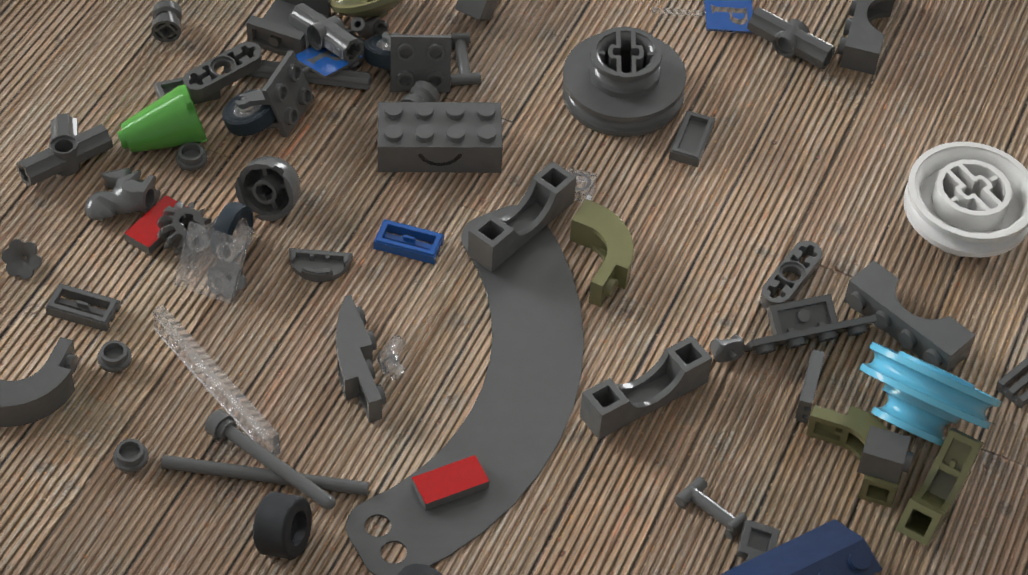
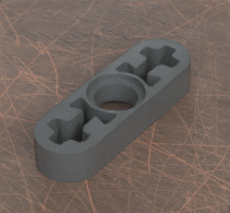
(230, 59)
(791, 264)

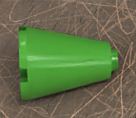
(163, 124)

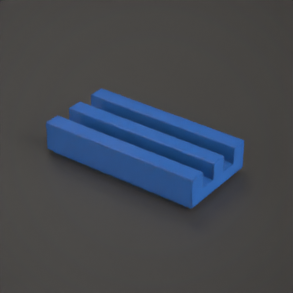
(407, 245)

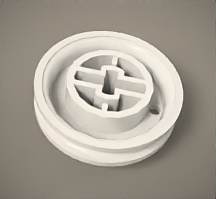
(968, 199)

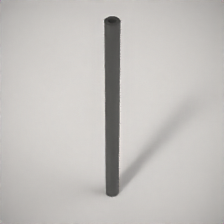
(259, 474)

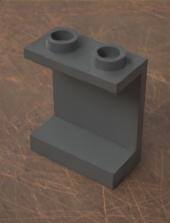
(274, 30)

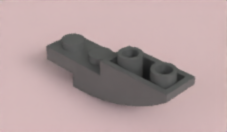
(355, 360)

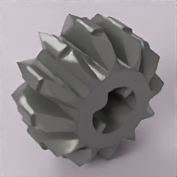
(174, 222)

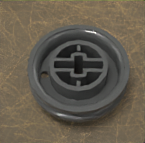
(623, 82)

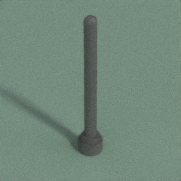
(222, 426)

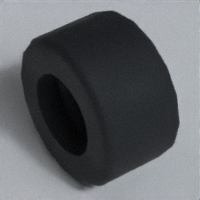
(282, 525)

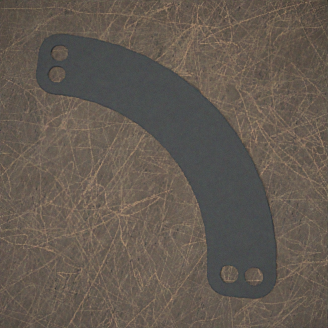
(514, 418)

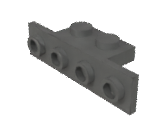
(804, 320)

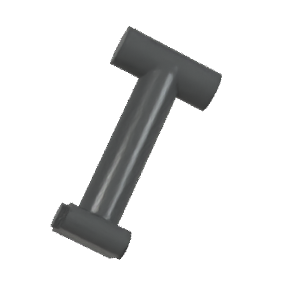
(461, 42)
(694, 493)

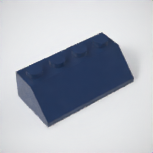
(822, 551)

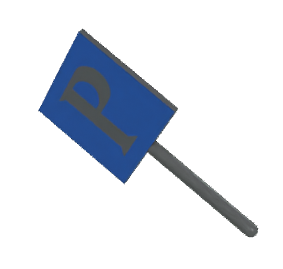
(322, 62)

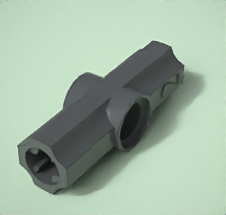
(326, 33)
(791, 38)

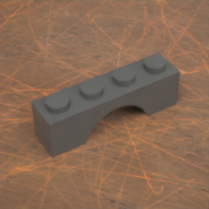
(864, 42)
(499, 238)
(935, 341)
(677, 372)

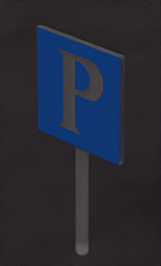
(719, 15)

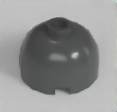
(268, 187)

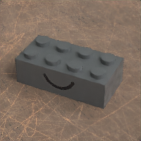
(440, 137)

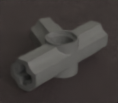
(65, 150)

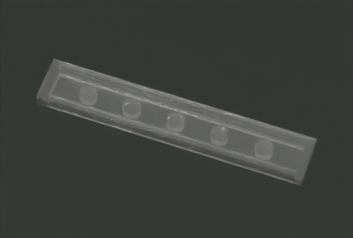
(215, 380)

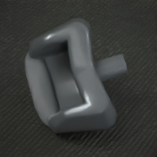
(727, 349)

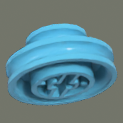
(924, 396)

